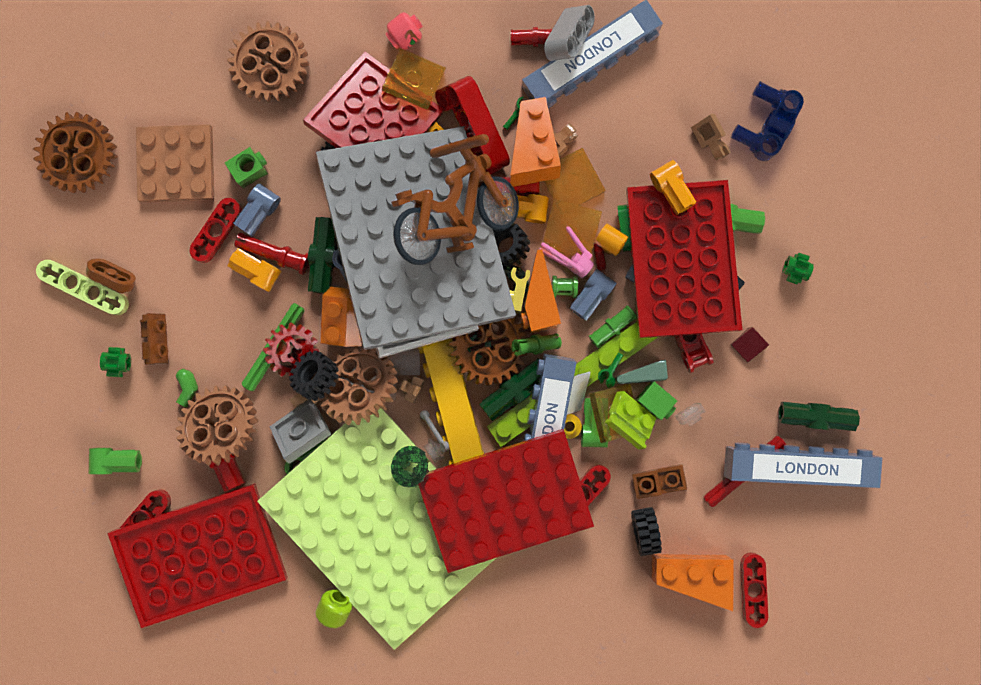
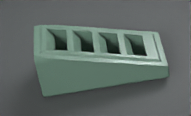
(652, 372)

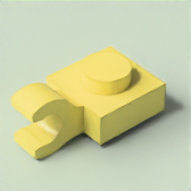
(520, 286)

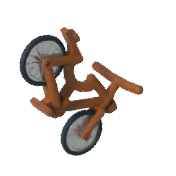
(417, 231)

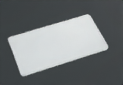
(578, 392)

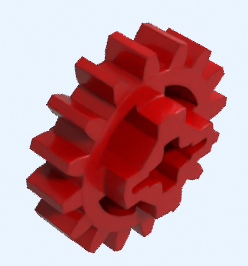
(280, 353)

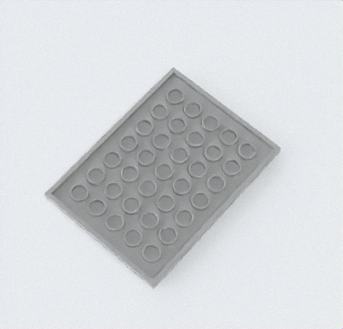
(387, 293)

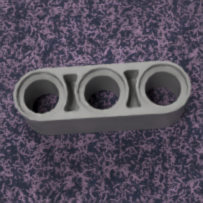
(569, 33)

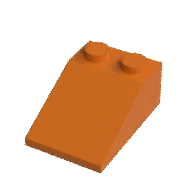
(540, 304)
(338, 319)

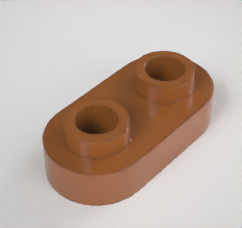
(110, 275)

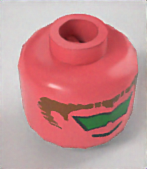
(404, 31)

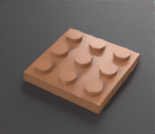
(174, 163)

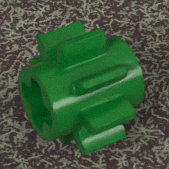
(798, 268)
(115, 362)

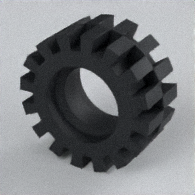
(518, 248)
(323, 380)
(646, 531)

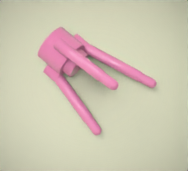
(578, 263)

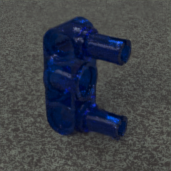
(777, 125)

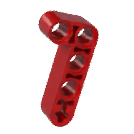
(472, 113)

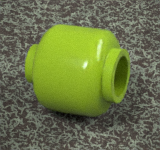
(333, 609)

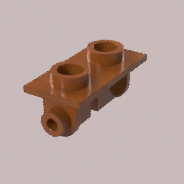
(156, 348)

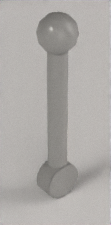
(444, 446)

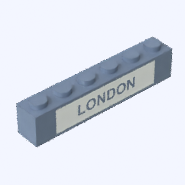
(597, 52)
(551, 395)
(802, 466)

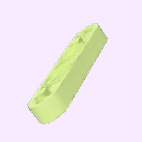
(82, 287)

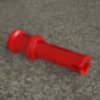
(283, 256)

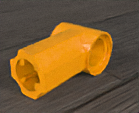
(670, 182)
(533, 208)
(611, 240)
(259, 272)

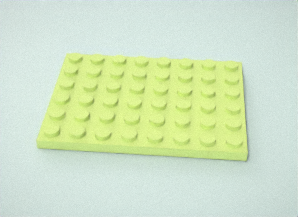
(368, 528)

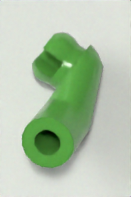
(188, 384)

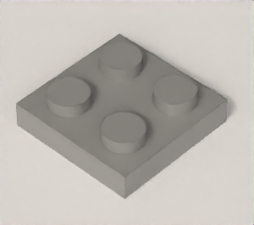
(299, 431)

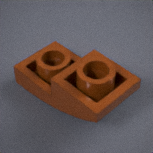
(659, 481)

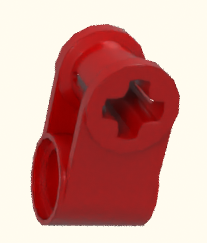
(692, 350)

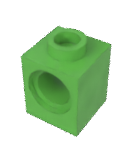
(237, 163)
(657, 401)

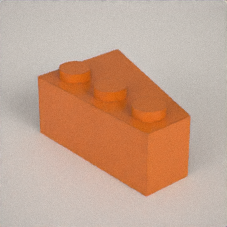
(535, 145)
(698, 576)

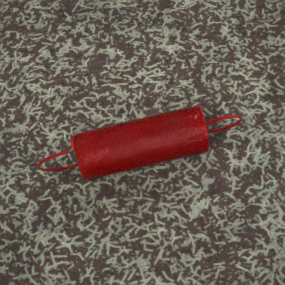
(599, 257)

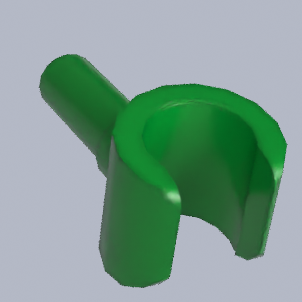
(515, 114)
(608, 373)

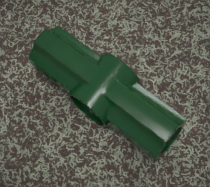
(321, 256)
(511, 391)
(818, 416)

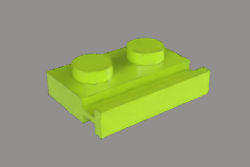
(630, 420)

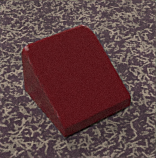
(749, 344)

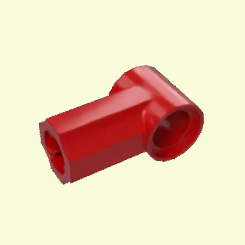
(228, 473)

